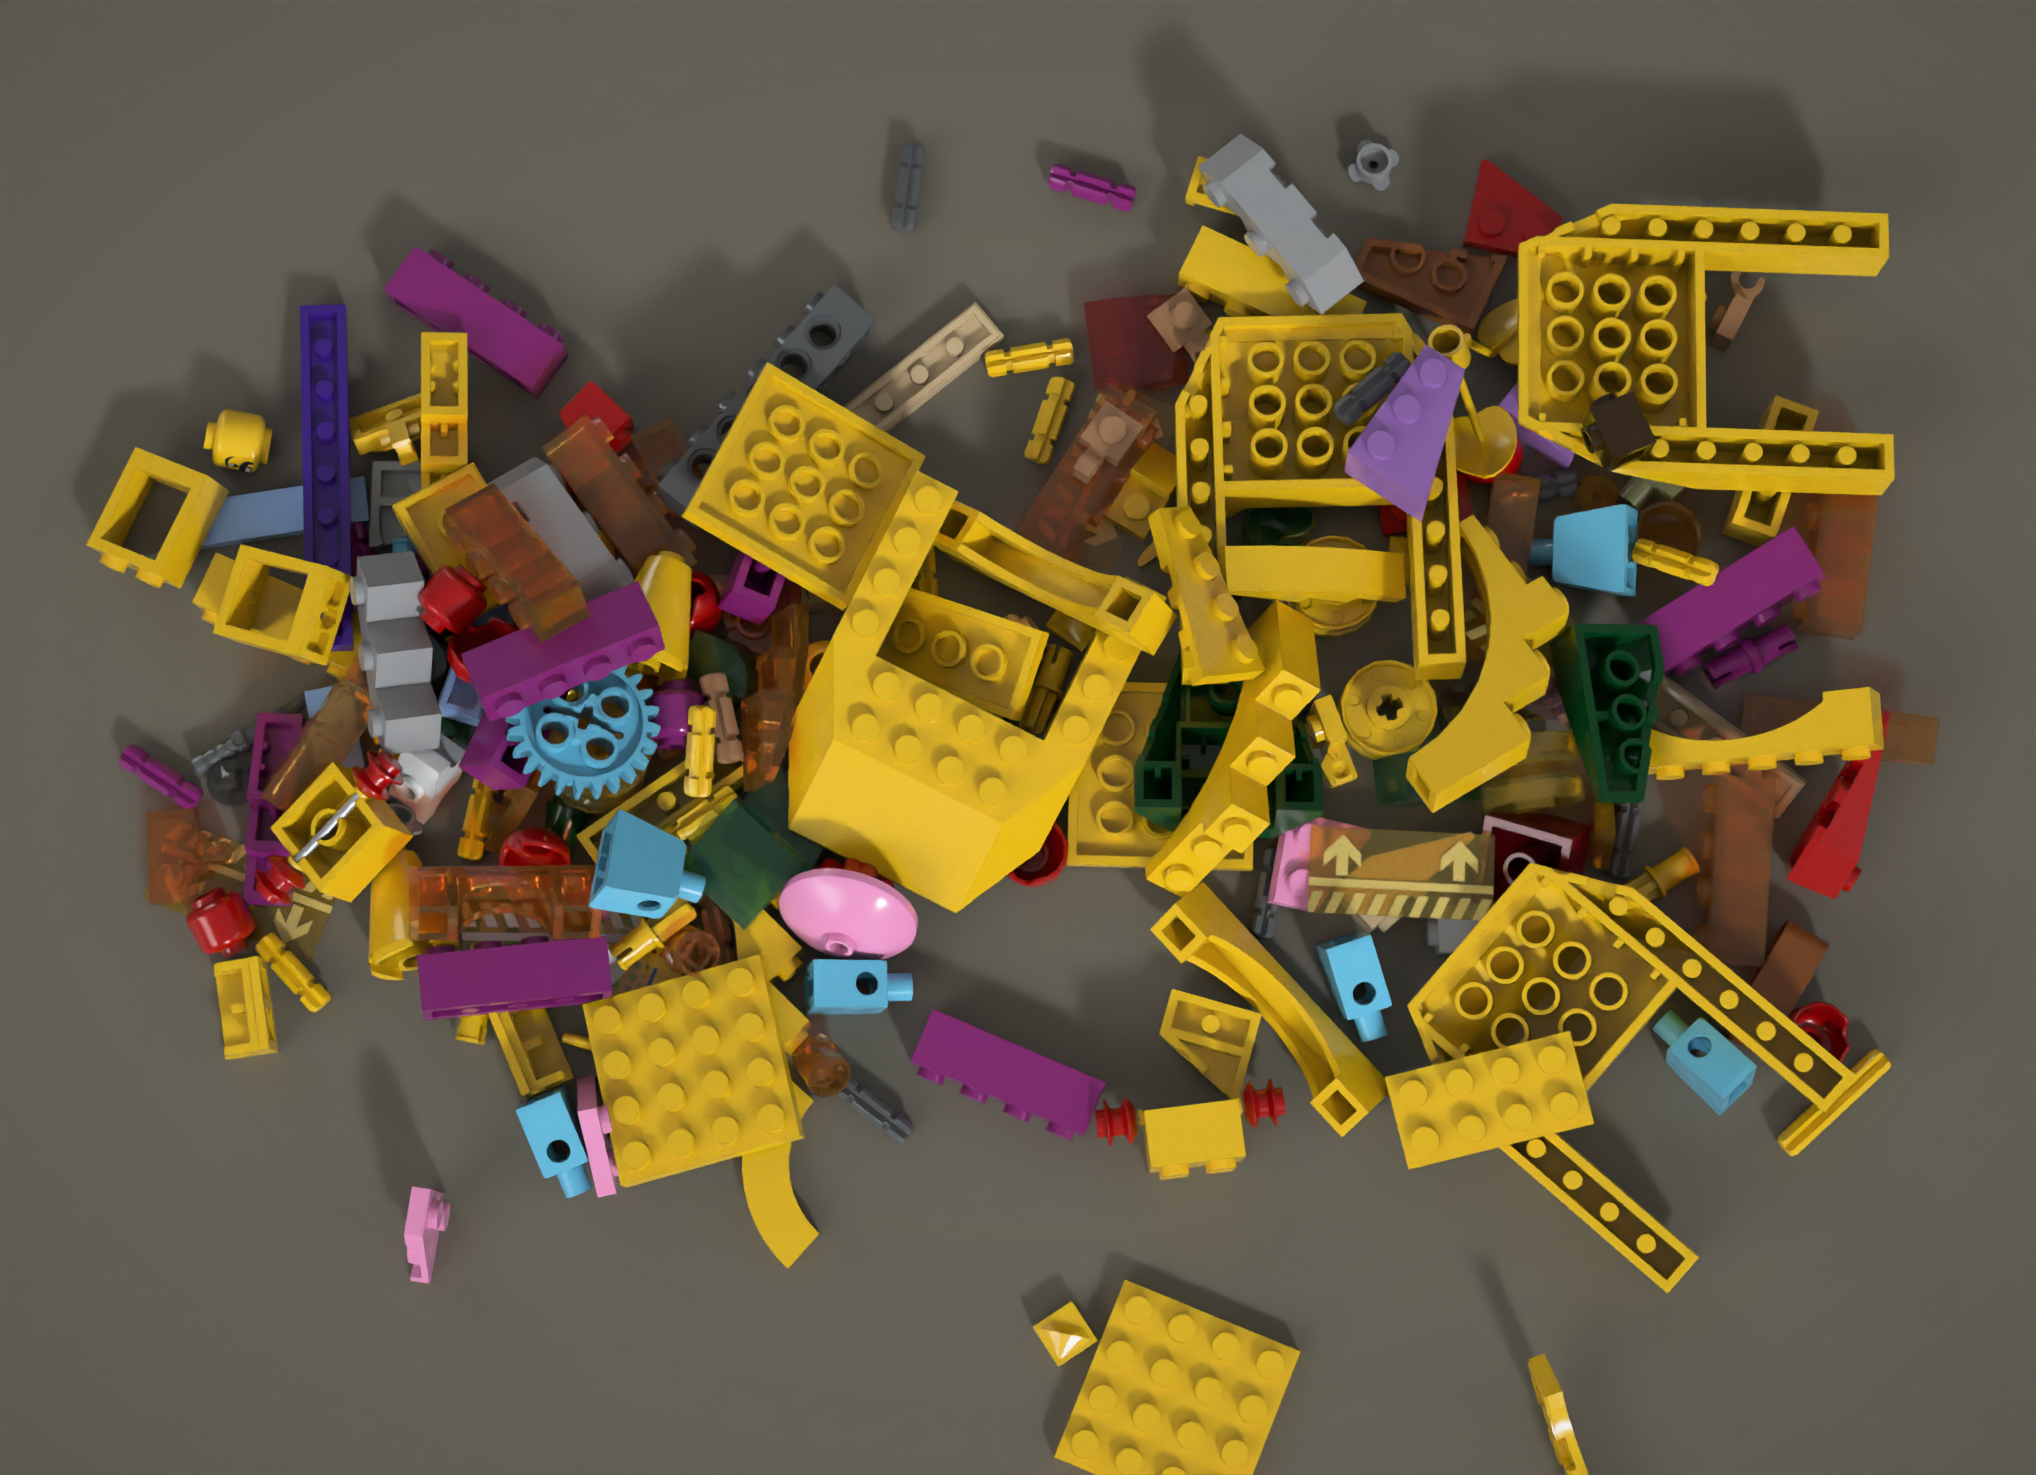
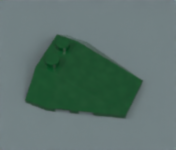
(1185, 747)

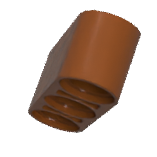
(1786, 968)

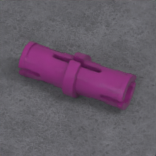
(1749, 656)

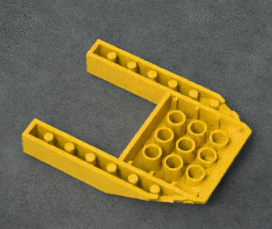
(1624, 312)
(1265, 435)
(917, 774)
(1599, 964)

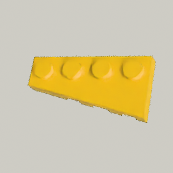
(1209, 614)

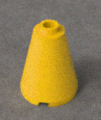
(667, 588)
(389, 921)

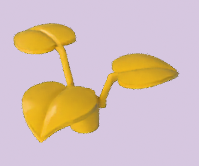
(1485, 438)

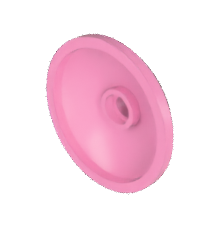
(848, 914)

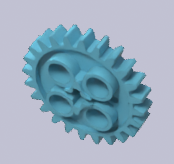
(569, 761)

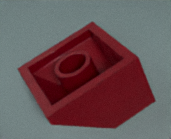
(1535, 840)

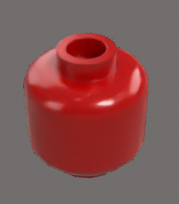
(452, 599)
(220, 922)

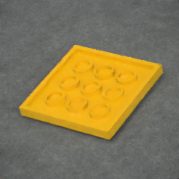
(804, 486)
(1101, 803)
(693, 1071)
(1175, 1392)

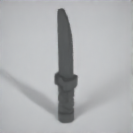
(239, 740)

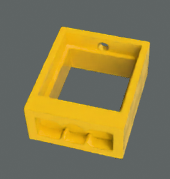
(186, 534)
(310, 636)

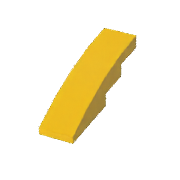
(443, 405)
(1313, 573)

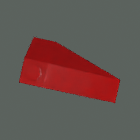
(1834, 838)

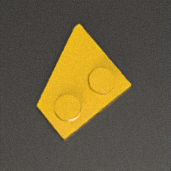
(1211, 1038)

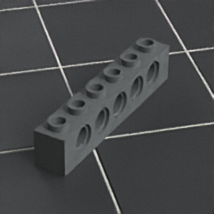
(831, 313)

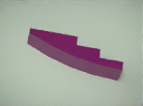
(272, 741)

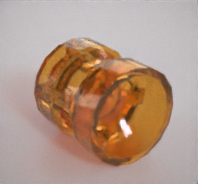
(681, 952)
(821, 1065)

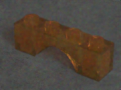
(451, 897)

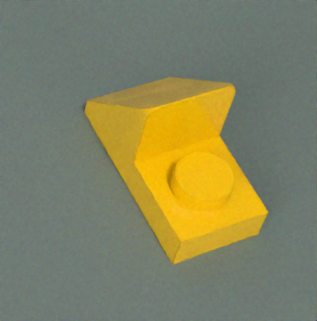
(1147, 489)

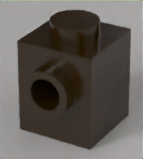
(1617, 431)

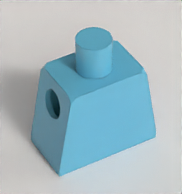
(1592, 550)
(641, 869)
(1347, 963)
(833, 990)
(1716, 1077)
(550, 1119)

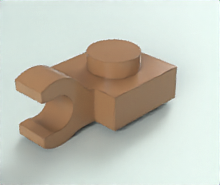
(1729, 318)
(1182, 323)
(1107, 438)

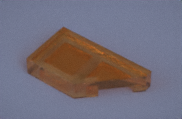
(1601, 834)

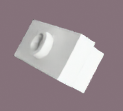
(427, 777)

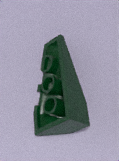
(1609, 695)

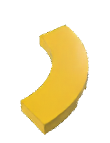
(773, 1199)
(1556, 1415)

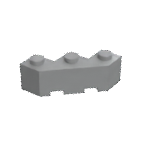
(1280, 224)
(572, 535)
(396, 653)

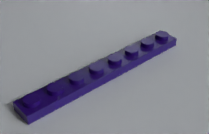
(327, 448)

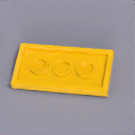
(966, 652)
(1489, 1100)

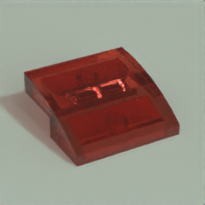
(1129, 348)

